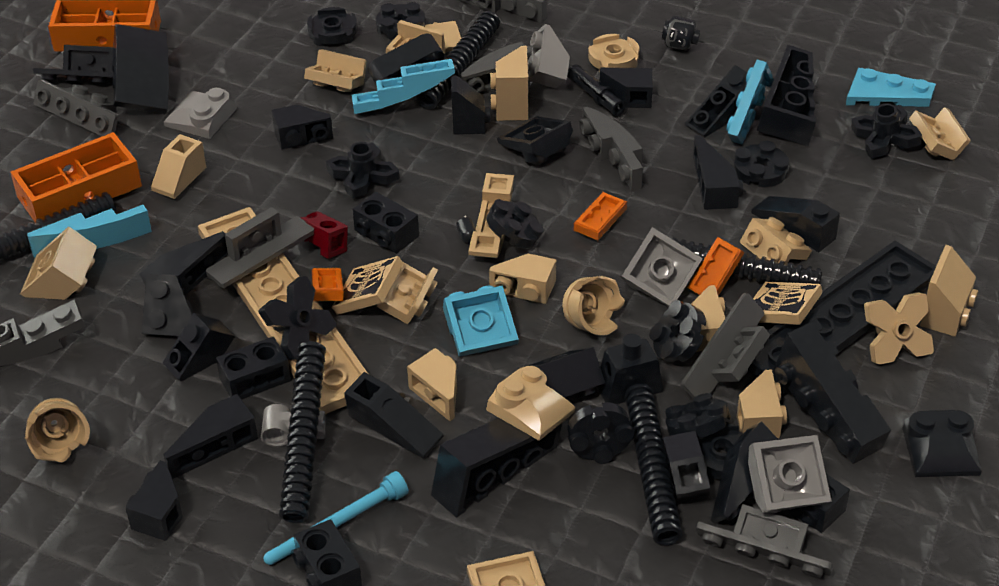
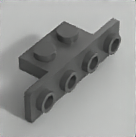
(78, 106)
(256, 244)
(729, 350)
(770, 536)

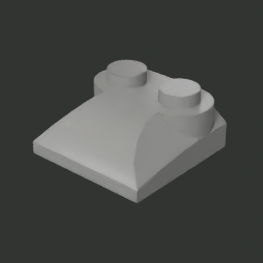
(202, 112)
(661, 268)
(788, 474)

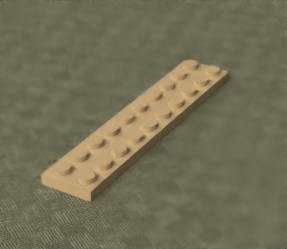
(271, 283)

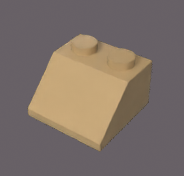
(511, 86)
(60, 267)
(950, 294)

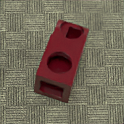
(328, 234)

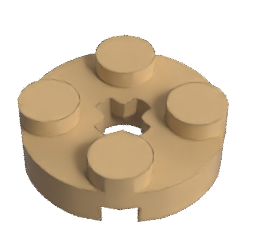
(612, 52)

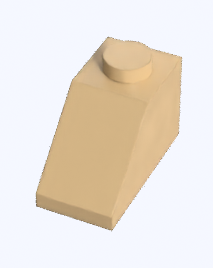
(435, 381)

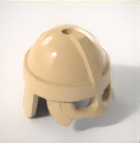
(591, 302)
(56, 440)

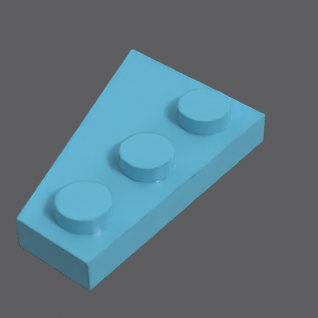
(885, 87)
(753, 95)

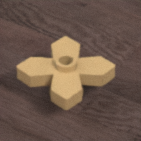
(898, 328)

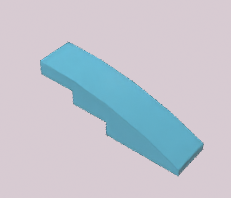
(414, 81)
(101, 229)

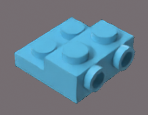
(480, 320)

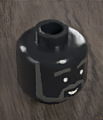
(680, 33)

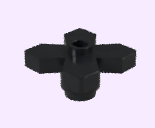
(886, 128)
(361, 168)
(296, 317)

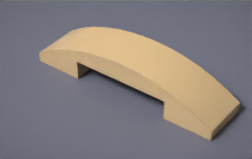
(484, 240)

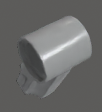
(276, 425)

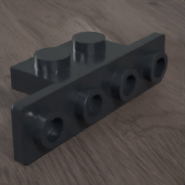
(82, 62)

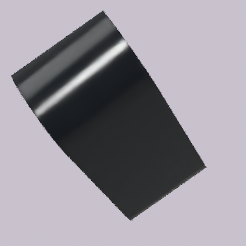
(416, 51)

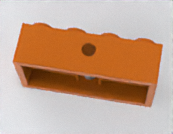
(88, 24)
(95, 169)

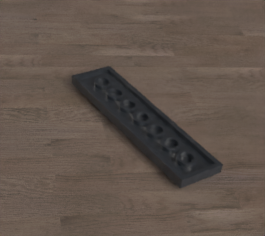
(841, 309)

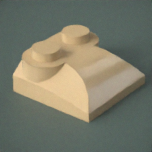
(529, 403)

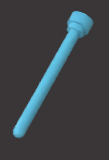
(391, 488)

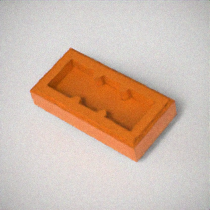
(600, 216)
(716, 267)
(327, 284)

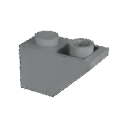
(548, 60)

